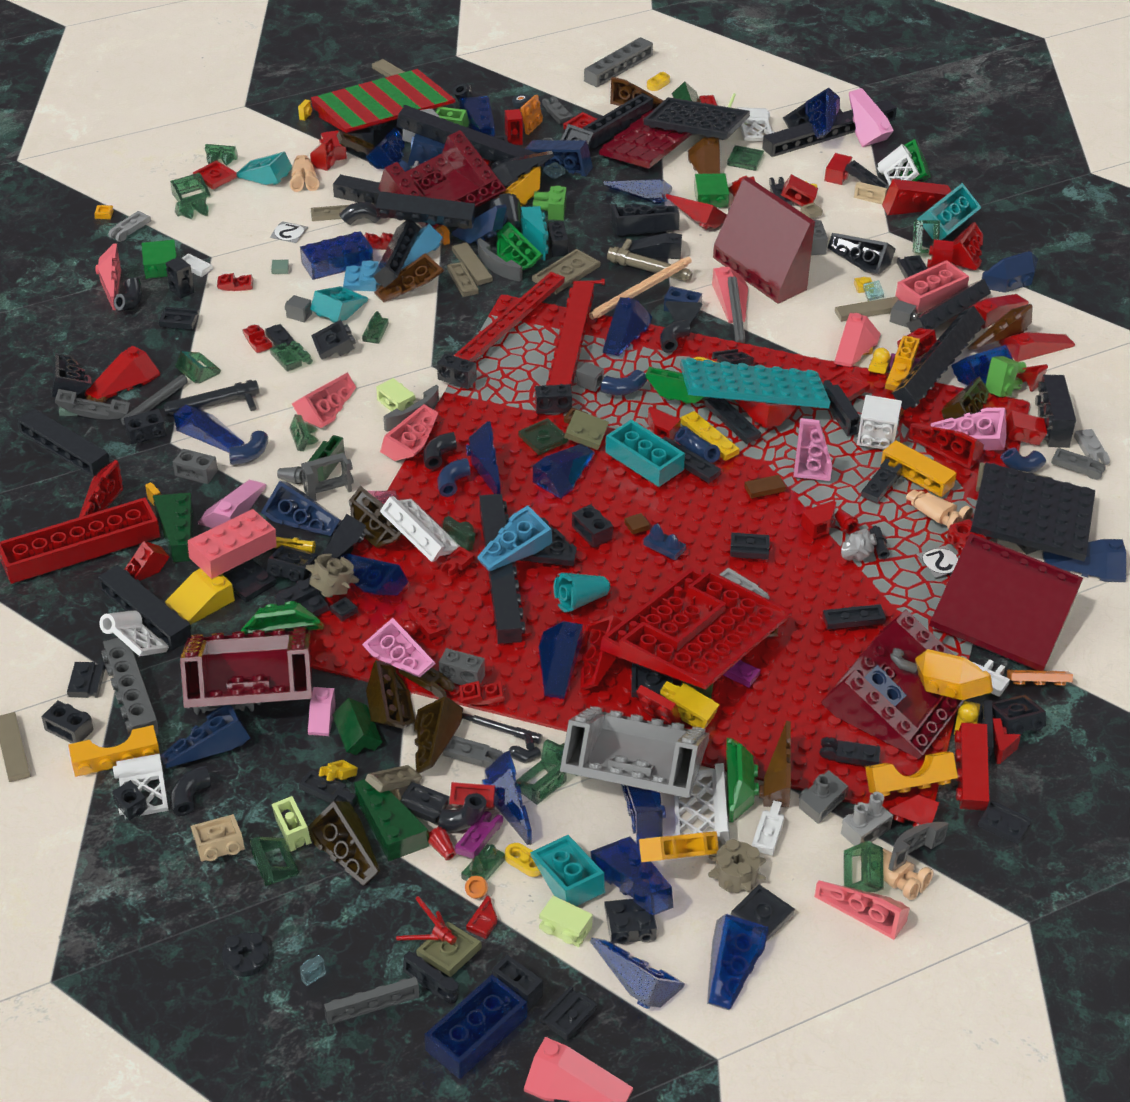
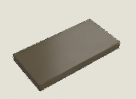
(572, 267)

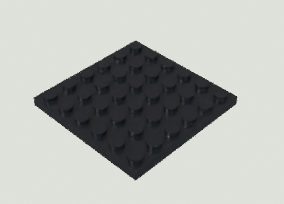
(1034, 511)

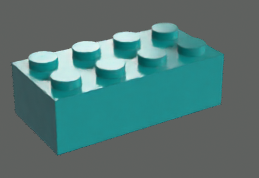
(951, 211)
(645, 452)

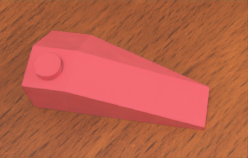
(110, 273)
(720, 285)
(856, 340)
(325, 402)
(409, 435)
(869, 908)

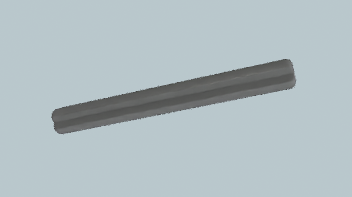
(736, 310)
(158, 397)

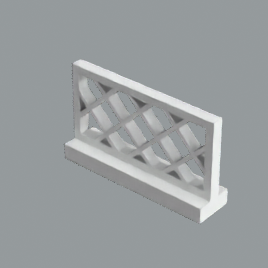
(419, 528)
(720, 805)

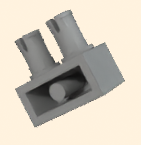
(867, 821)

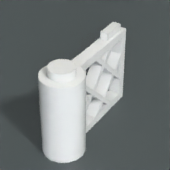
(757, 116)
(895, 161)
(126, 627)
(140, 772)

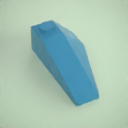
(426, 241)
(520, 538)

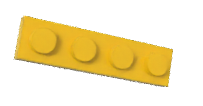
(710, 434)

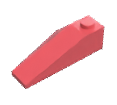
(569, 1076)

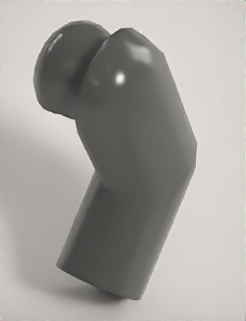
(901, 663)

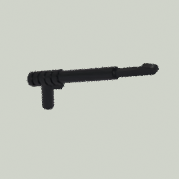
(527, 735)

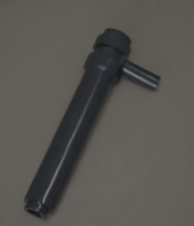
(238, 391)

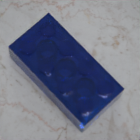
(334, 254)
(475, 1026)

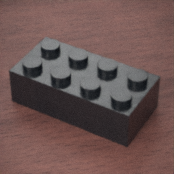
(1057, 410)

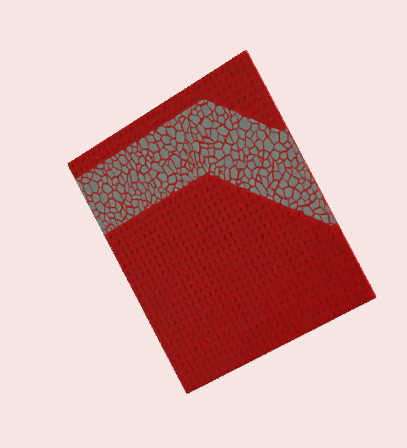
(800, 574)

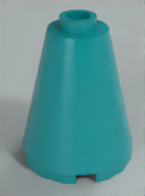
(579, 590)

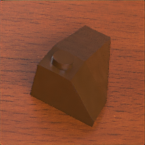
(623, 91)
(705, 156)
(412, 277)
(1011, 323)
(778, 775)

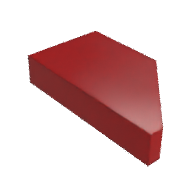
(483, 919)

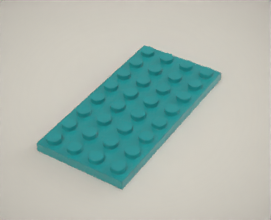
(754, 383)

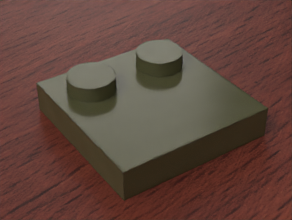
(586, 429)
(450, 957)

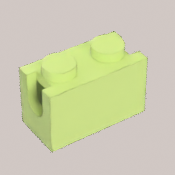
(394, 395)
(293, 825)
(565, 921)

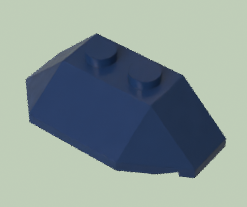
(484, 225)
(1011, 272)

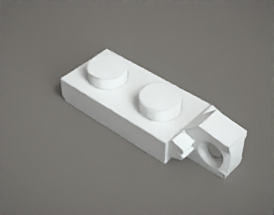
(769, 829)

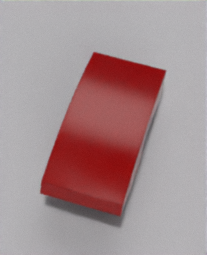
(379, 242)
(231, 283)
(256, 338)
(476, 694)

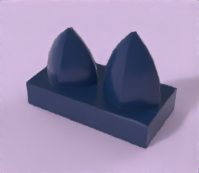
(664, 544)

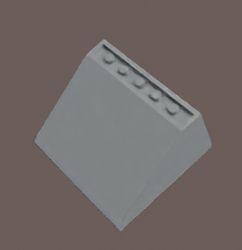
(634, 751)

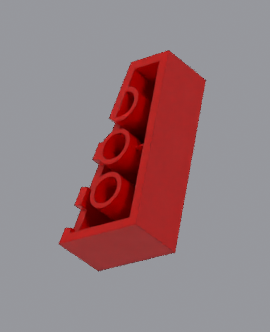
(912, 196)
(972, 766)

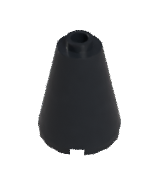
(513, 208)

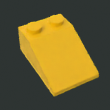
(201, 596)

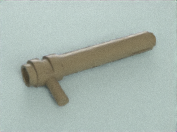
(625, 258)

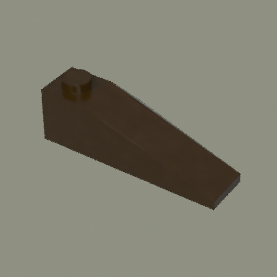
(967, 401)
(434, 729)
(344, 839)

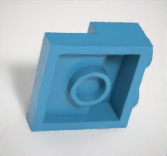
(361, 277)

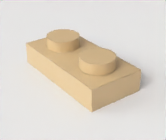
(870, 192)

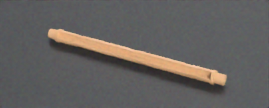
(641, 287)

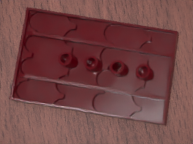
(643, 144)

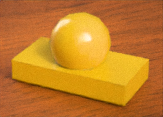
(880, 361)
(967, 713)

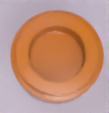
(476, 887)

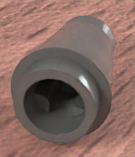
(291, 474)

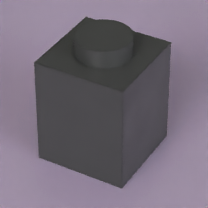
(298, 308)
(902, 313)
(590, 376)

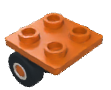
(529, 110)

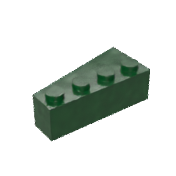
(176, 521)
(391, 822)

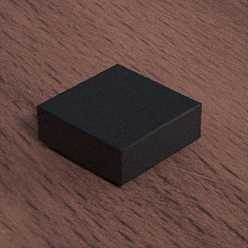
(344, 609)

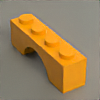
(90, 758)
(936, 768)
(678, 846)

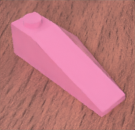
(869, 120)
(985, 426)
(812, 452)
(233, 504)
(398, 649)

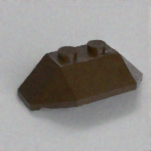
(378, 528)
(389, 697)

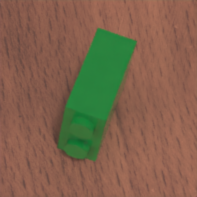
(712, 189)
(156, 255)

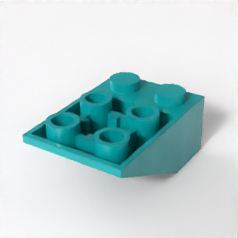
(535, 228)

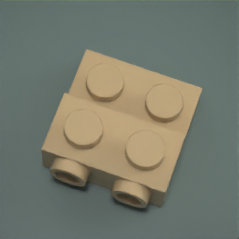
(217, 838)

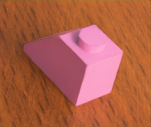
(321, 710)

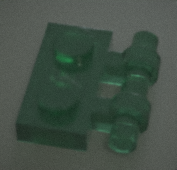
(290, 356)

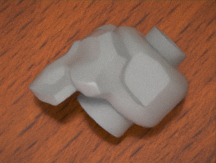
(858, 545)

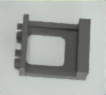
(310, 476)

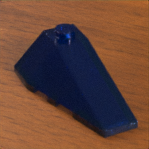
(562, 469)
(377, 576)
(558, 656)
(733, 956)

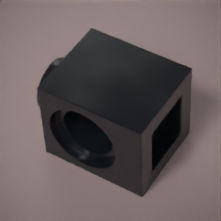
(127, 793)

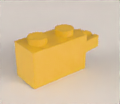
(692, 705)

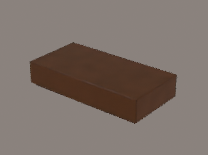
(765, 486)

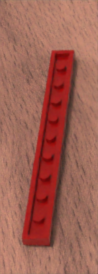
(510, 317)

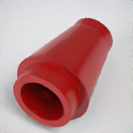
(847, 522)
(441, 843)

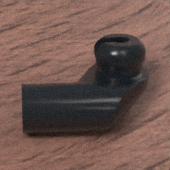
(523, 755)

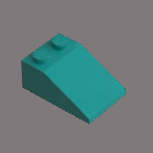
(266, 169)
(337, 303)
(569, 871)

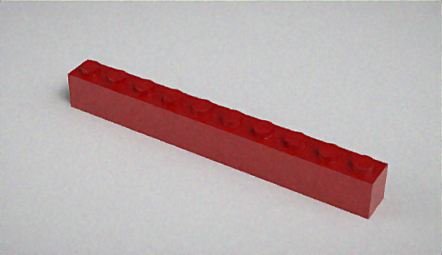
(571, 334)

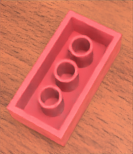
(931, 286)
(232, 543)

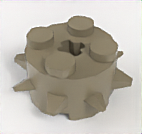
(331, 575)
(737, 866)

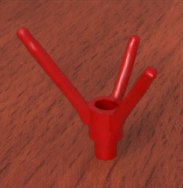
(440, 930)

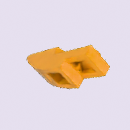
(903, 361)

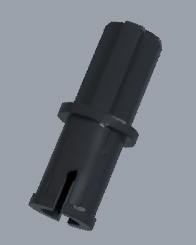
(881, 547)

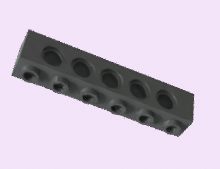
(618, 62)
(129, 684)

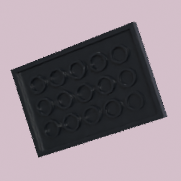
(697, 118)

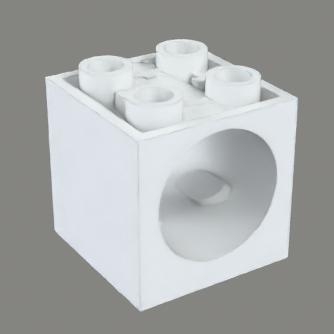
(878, 422)

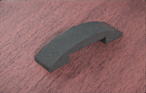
(508, 270)
(91, 409)
(395, 417)
(926, 834)

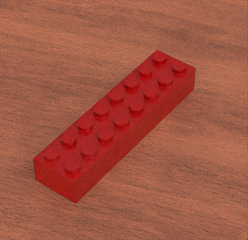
(78, 540)

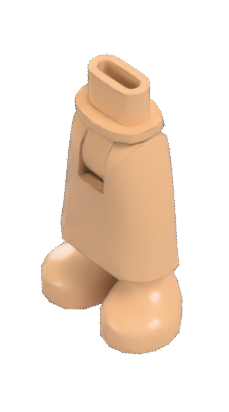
(303, 172)
(938, 509)
(904, 877)

